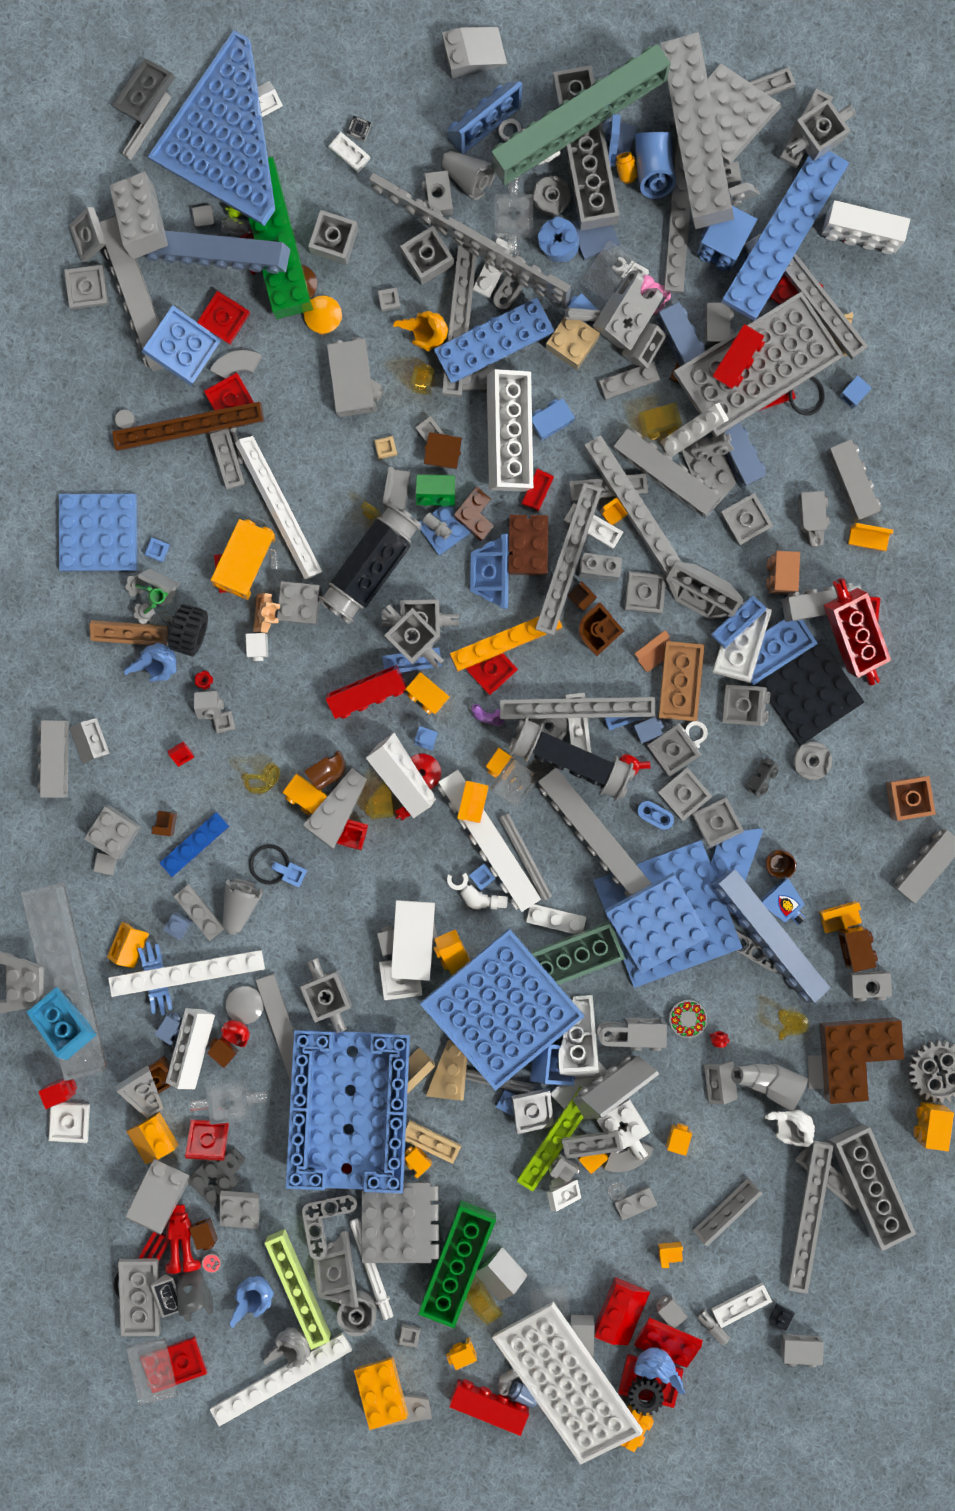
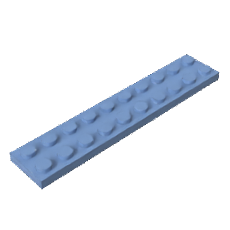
(784, 234)

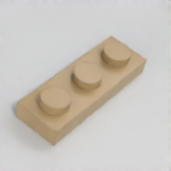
(432, 1142)

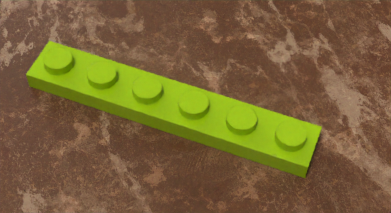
(551, 1146)

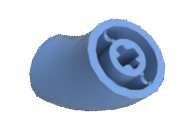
(655, 163)

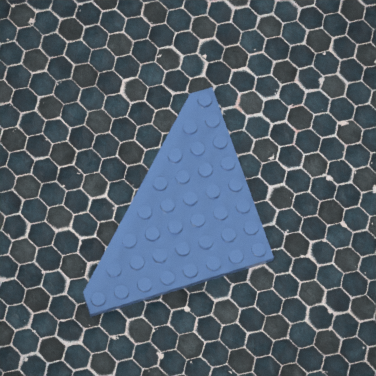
(220, 135)

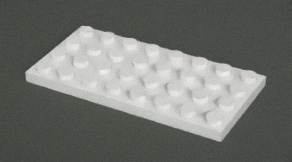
(567, 1383)

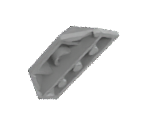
(703, 591)

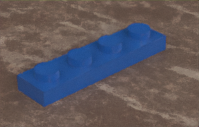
(194, 844)

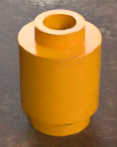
(626, 167)

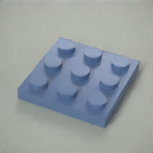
(181, 345)

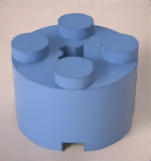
(559, 229)

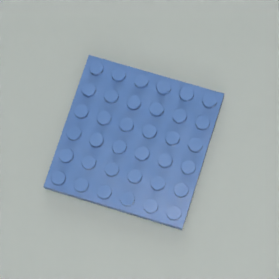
(696, 878)
(502, 1009)

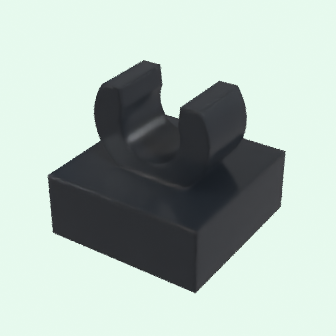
(781, 1316)

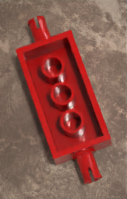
(857, 632)

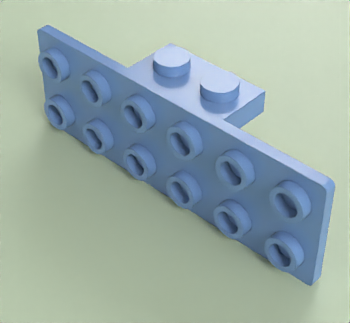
(494, 340)

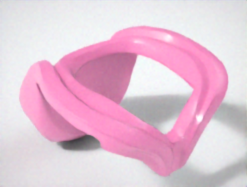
(649, 283)

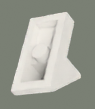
(563, 1195)

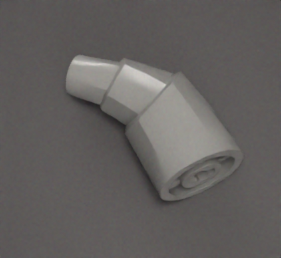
(774, 1081)

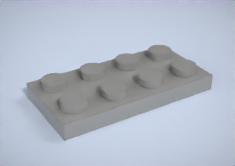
(137, 1304)

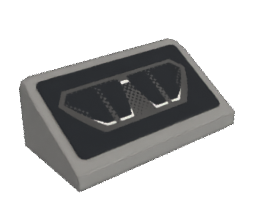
(165, 1295)

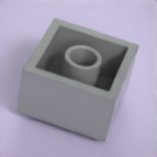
(333, 237)
(427, 255)
(299, 603)
(113, 832)

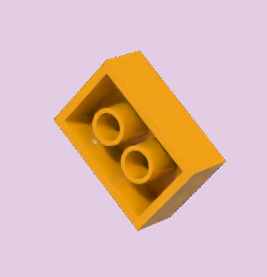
(381, 1393)

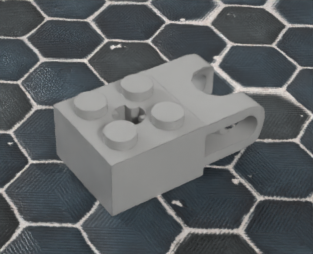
(628, 311)
(634, 1033)

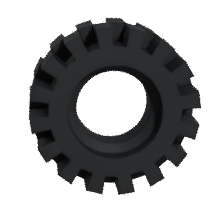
(653, 1404)

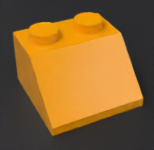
(153, 1138)

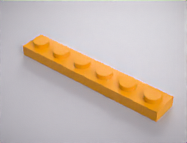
(497, 644)

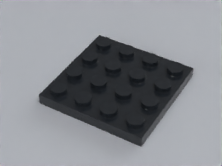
(811, 692)

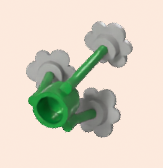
(155, 596)

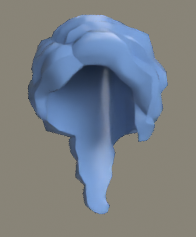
(157, 660)
(252, 1296)
(658, 1363)

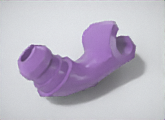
(489, 718)

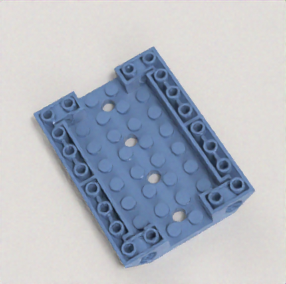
(323, 1107)

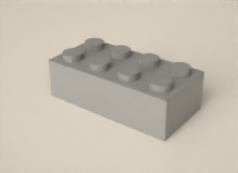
(138, 215)

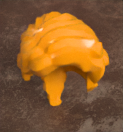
(428, 329)

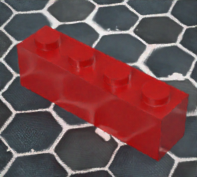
(366, 692)
(489, 1407)

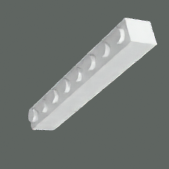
(492, 846)

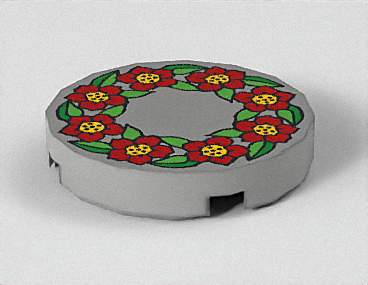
(688, 1018)

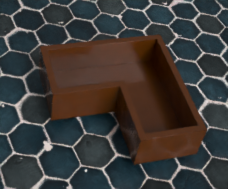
(848, 1047)

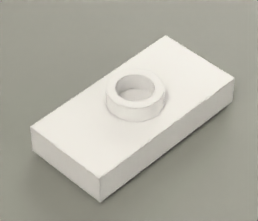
(349, 152)

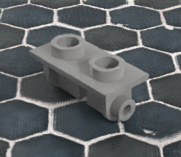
(703, 449)

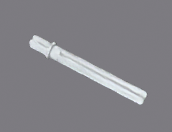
(373, 1274)

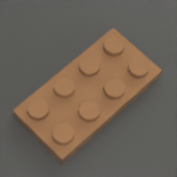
(681, 681)

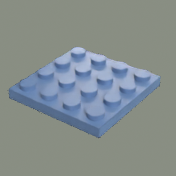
(97, 532)
(657, 923)

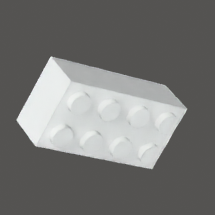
(865, 227)

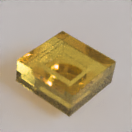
(370, 511)

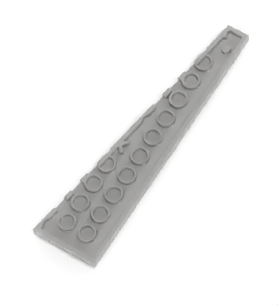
(494, 254)

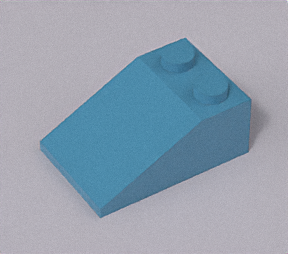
(61, 1024)

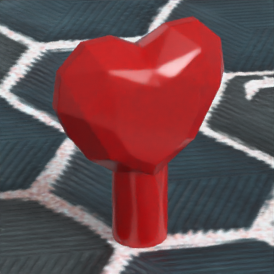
(626, 758)

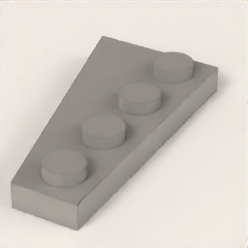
(332, 815)

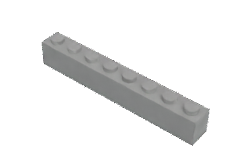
(133, 288)
(594, 832)

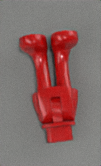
(176, 1229)

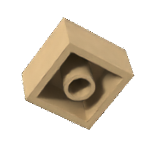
(572, 341)

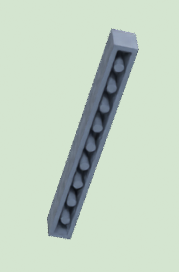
(685, 347)

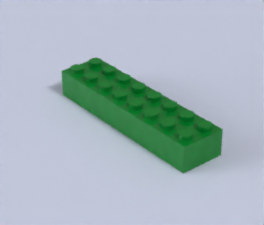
(287, 289)

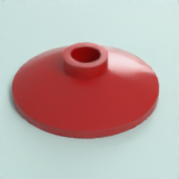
(431, 766)

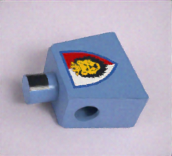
(784, 902)

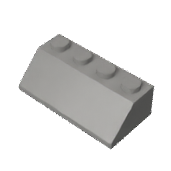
(614, 1087)

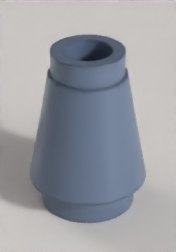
(522, 1395)

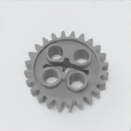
(923, 1077)

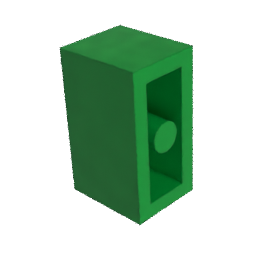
(435, 490)

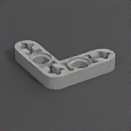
(317, 1220)

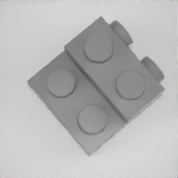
(745, 705)

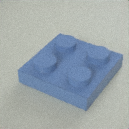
(458, 533)

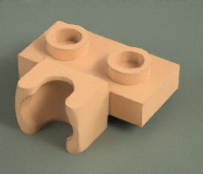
(264, 613)

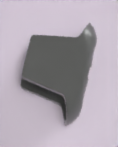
(195, 1299)

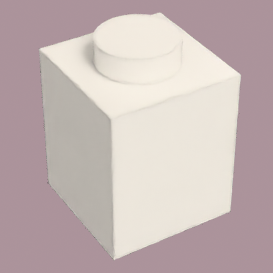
(257, 646)

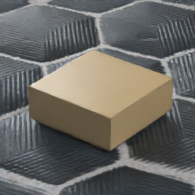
(385, 447)

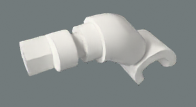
(476, 899)

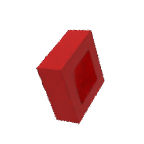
(180, 754)

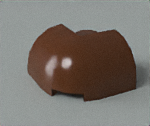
(599, 629)
(327, 770)

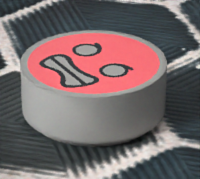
(211, 1262)

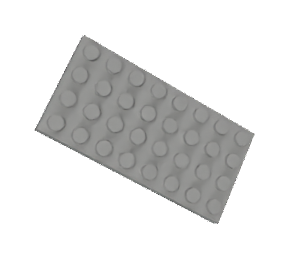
(793, 352)

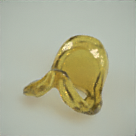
(269, 775)
(794, 1023)

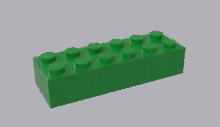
(457, 1264)

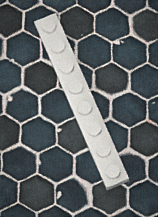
(278, 507)
(186, 973)
(279, 1380)

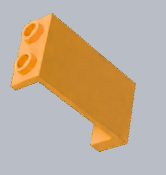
(242, 558)

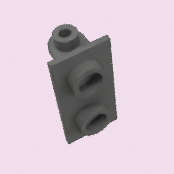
(768, 771)

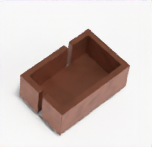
(528, 545)

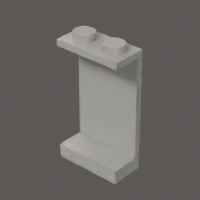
(351, 377)

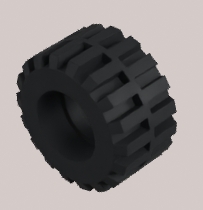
(188, 630)

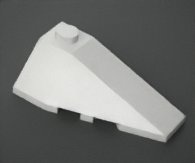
(579, 1045)

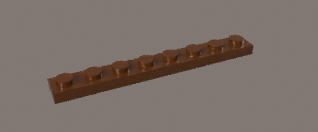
(188, 426)

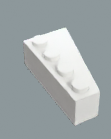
(401, 775)

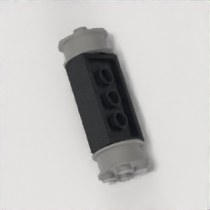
(370, 563)
(580, 762)

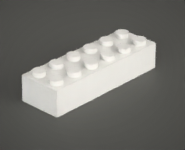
(509, 430)

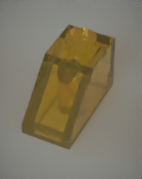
(422, 379)
(380, 803)
(483, 1304)

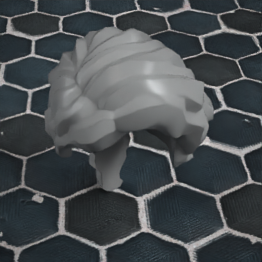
(292, 1345)

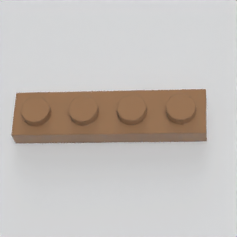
(128, 633)

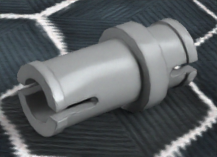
(436, 525)

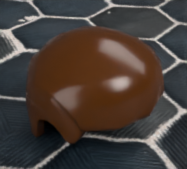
(787, 867)

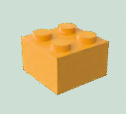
(934, 1126)

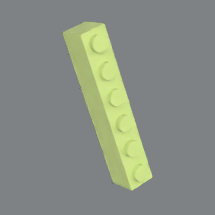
(298, 1289)

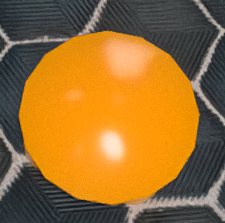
(325, 315)

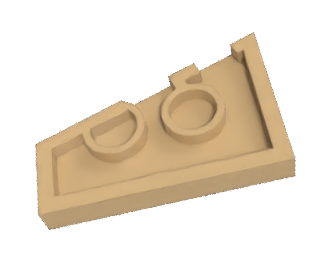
(449, 1075)

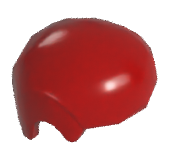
(236, 1033)

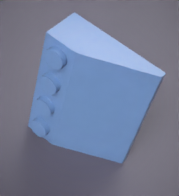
(486, 116)

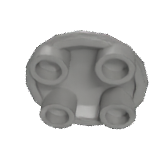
(244, 1004)

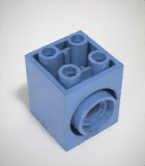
(725, 240)

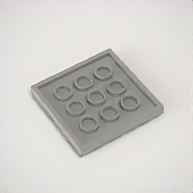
(738, 110)

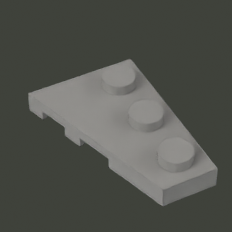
(141, 1092)

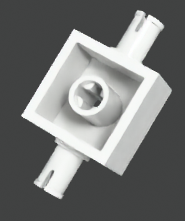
(632, 1132)

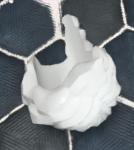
(794, 1127)

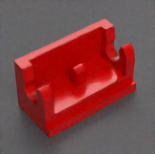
(353, 835)

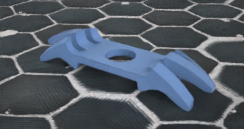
(154, 964)

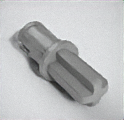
(713, 1327)

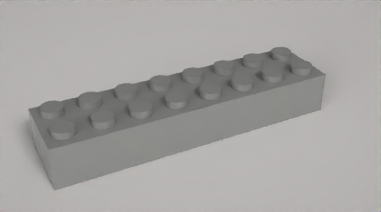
(587, 159)

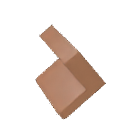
(653, 652)

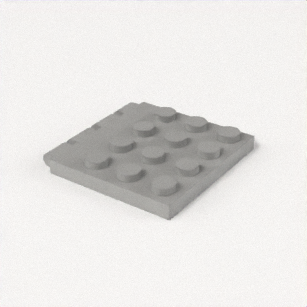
(400, 1225)

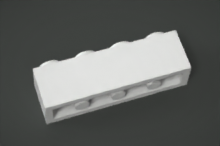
(190, 1048)

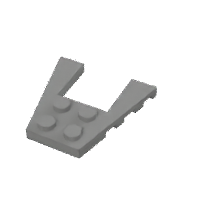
(23, 983)

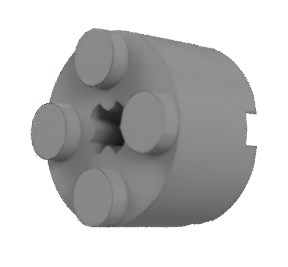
(358, 1324)

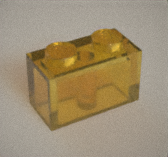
(659, 421)

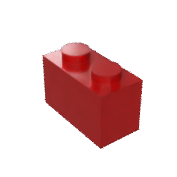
(57, 1092)

